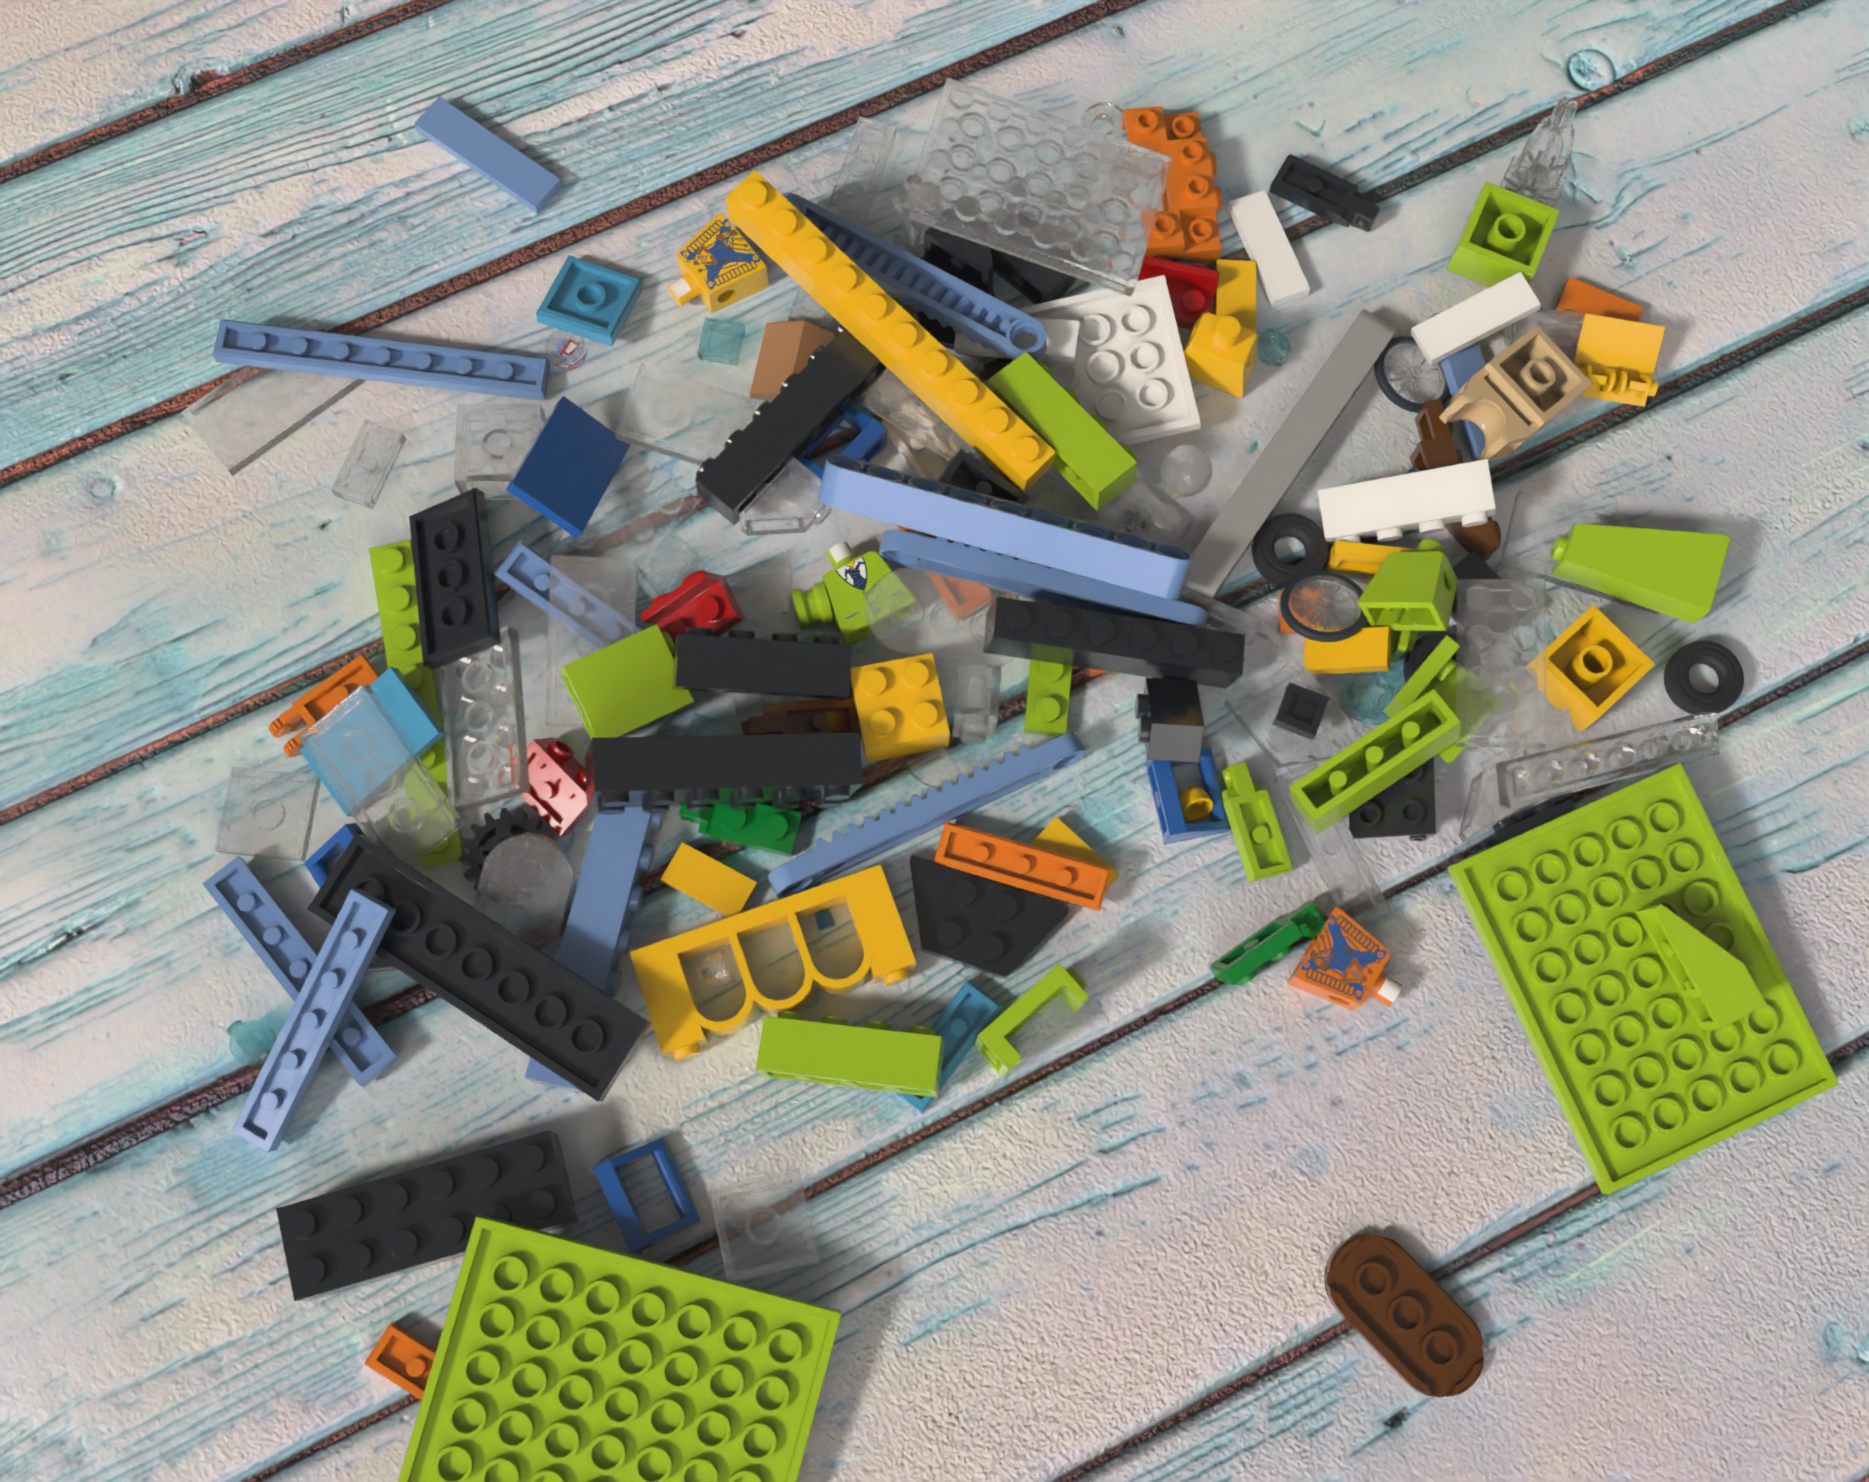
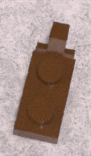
(804, 718)

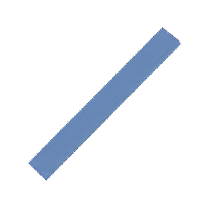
(381, 360)

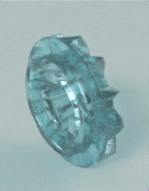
(1361, 704)

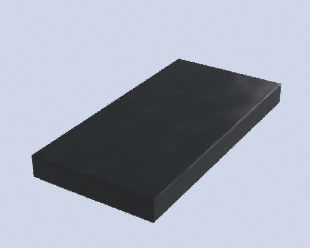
(454, 579)

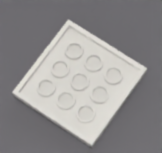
(1127, 361)

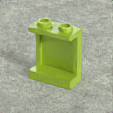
(625, 684)
(1057, 983)

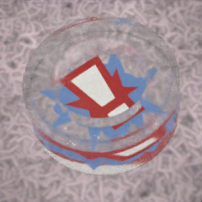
(565, 350)

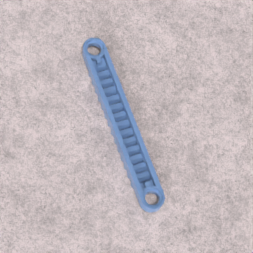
(928, 287)
(1033, 580)
(926, 813)

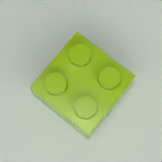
(1502, 237)

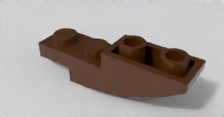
(1438, 451)

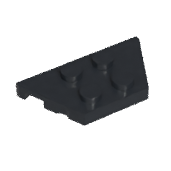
(978, 919)

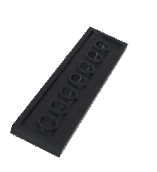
(489, 971)

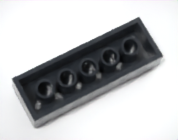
(722, 771)
(422, 1215)

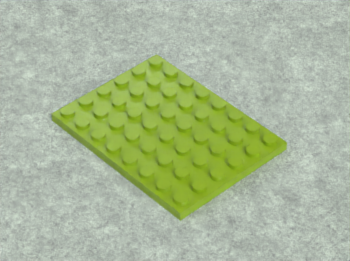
(1598, 997)
(614, 1370)

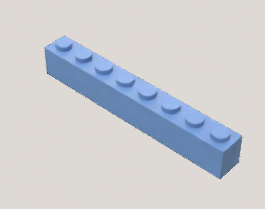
(603, 908)

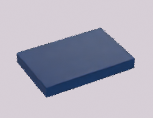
(568, 467)

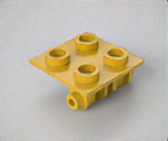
(1618, 358)

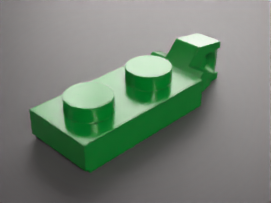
(757, 828)
(1267, 944)

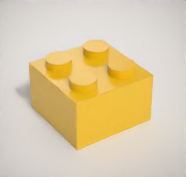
(1592, 667)
(899, 707)

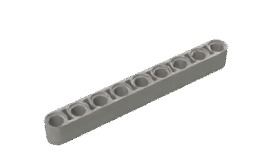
(1287, 453)

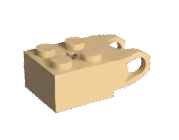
(1517, 393)

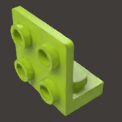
(1435, 673)

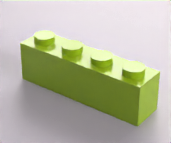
(1082, 443)
(1375, 761)
(851, 1055)

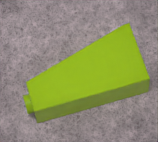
(1644, 566)

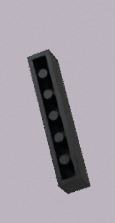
(789, 424)
(1113, 642)

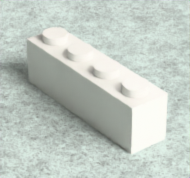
(1407, 503)

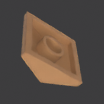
(785, 352)

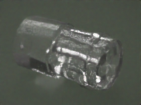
(1560, 326)

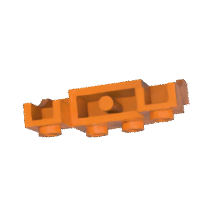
(1189, 198)

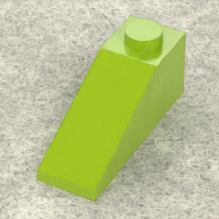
(1708, 977)

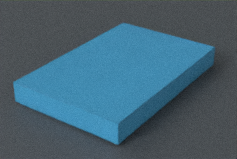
(407, 712)

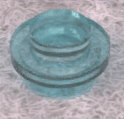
(1272, 348)

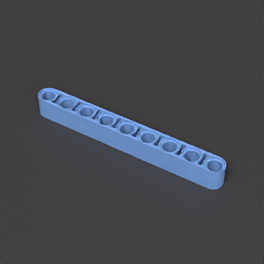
(1004, 527)

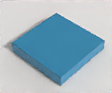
(590, 300)

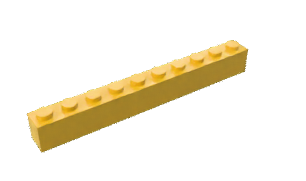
(889, 332)

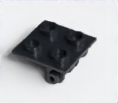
(1400, 809)

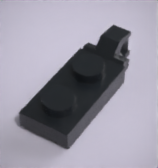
(1323, 194)

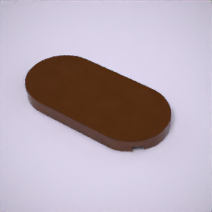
(1404, 1315)

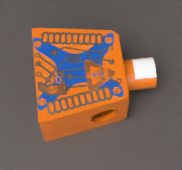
(1345, 965)

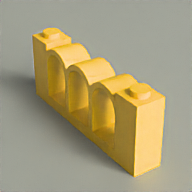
(668, 993)

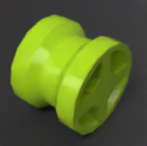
(812, 605)

